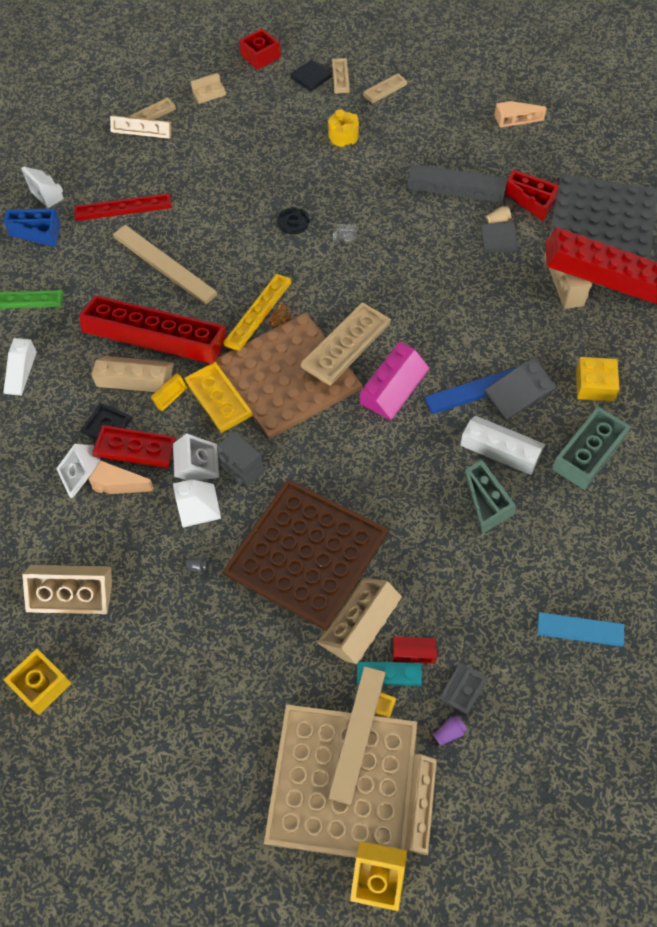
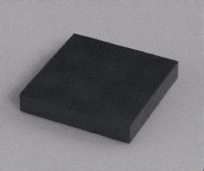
(311, 75)
(105, 416)

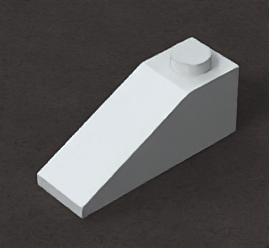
(19, 365)

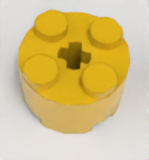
(343, 128)

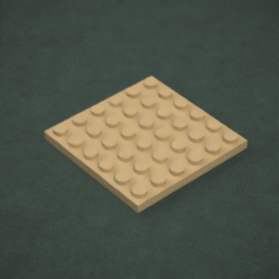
(305, 769)

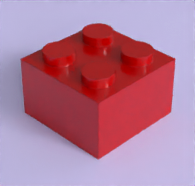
(259, 48)

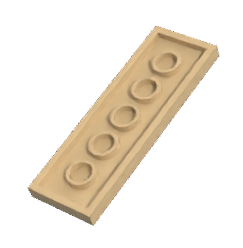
(345, 343)

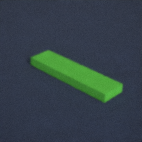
(31, 299)

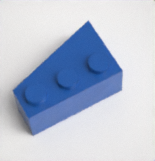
(33, 225)

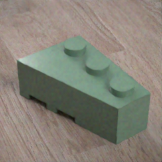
(488, 496)

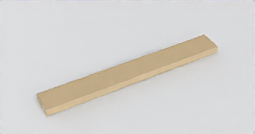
(165, 265)

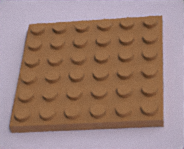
(272, 380)

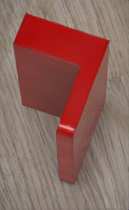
(414, 650)

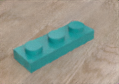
(395, 673)

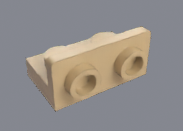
(207, 88)

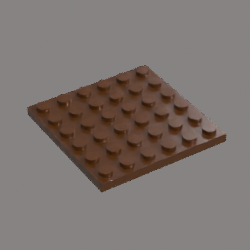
(306, 554)

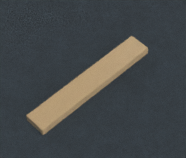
(357, 736)

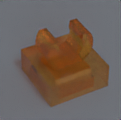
(279, 315)

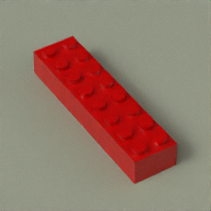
(602, 264)
(153, 329)

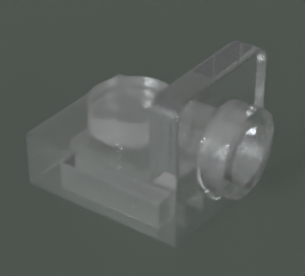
(345, 232)

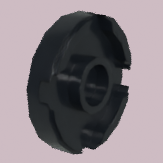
(293, 220)

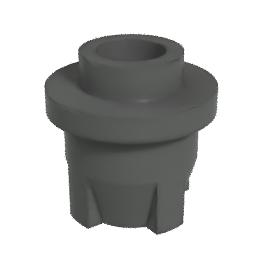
(197, 564)

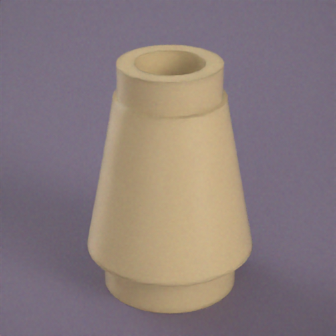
(499, 215)

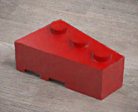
(531, 193)

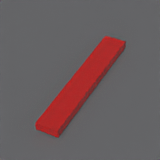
(122, 207)

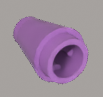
(450, 730)

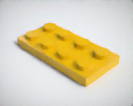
(218, 397)

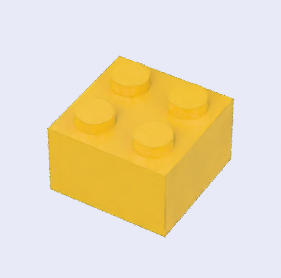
(597, 379)
(37, 681)
(378, 875)

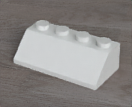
(502, 444)

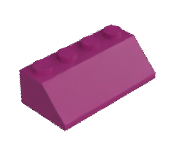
(394, 381)

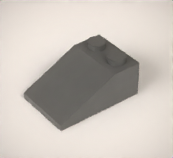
(520, 389)

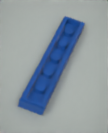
(462, 394)

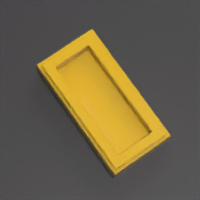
(169, 392)

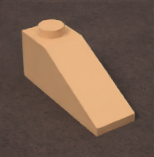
(518, 113)
(116, 480)

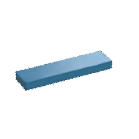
(580, 629)

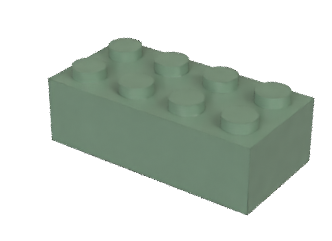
(591, 448)

